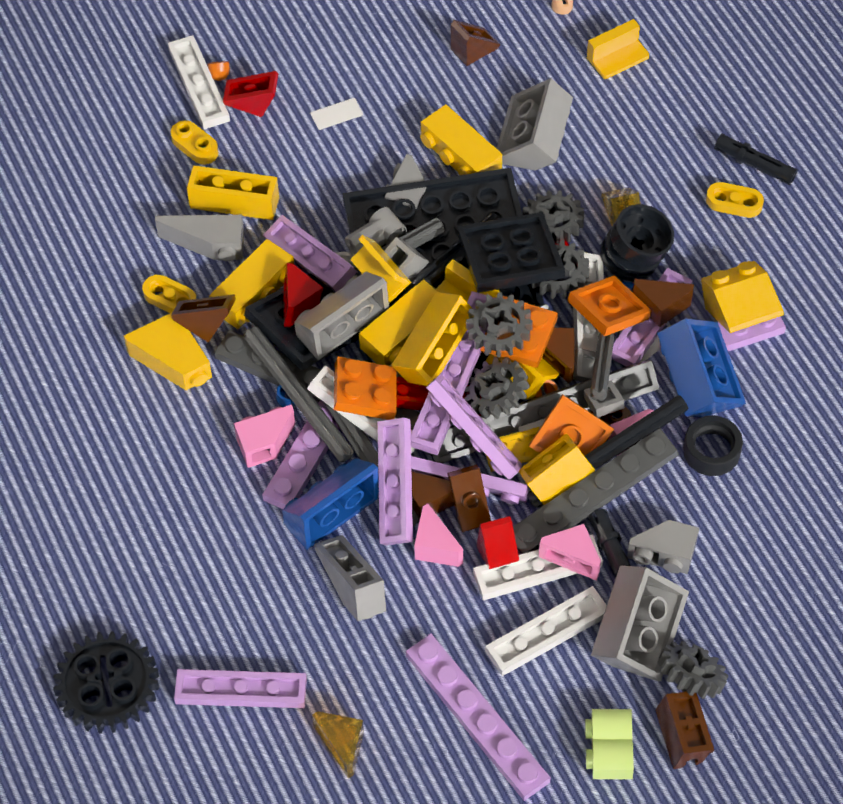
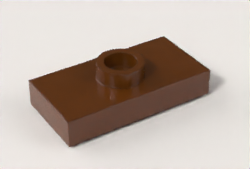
(469, 497)

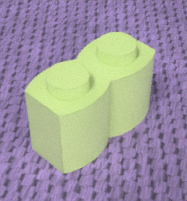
(611, 744)

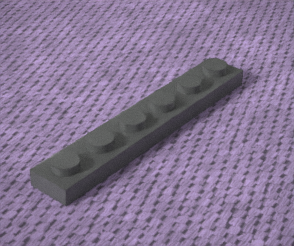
(595, 490)

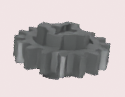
(561, 214)
(573, 277)
(501, 328)
(496, 388)
(692, 669)

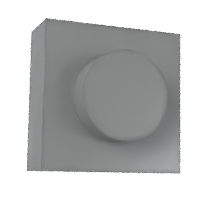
(583, 364)
(610, 404)

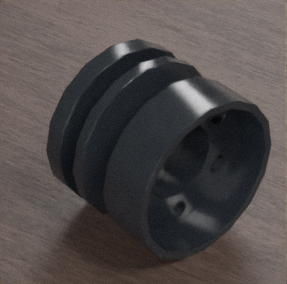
(637, 242)

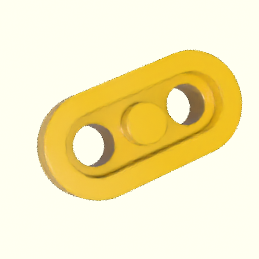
(190, 138)
(734, 199)
(171, 292)

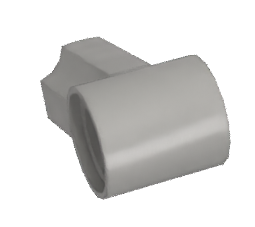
(381, 228)

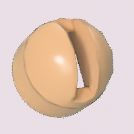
(560, 8)

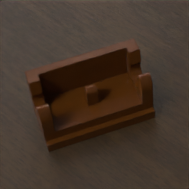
(684, 728)

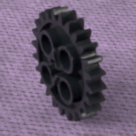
(77, 687)

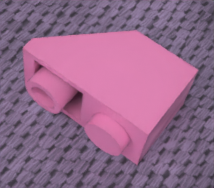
(264, 435)

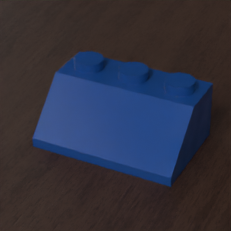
(701, 367)
(332, 502)

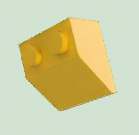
(741, 296)

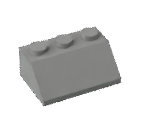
(535, 126)
(342, 314)
(639, 621)

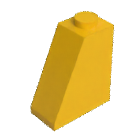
(169, 352)

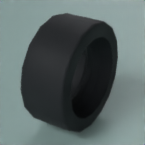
(718, 426)

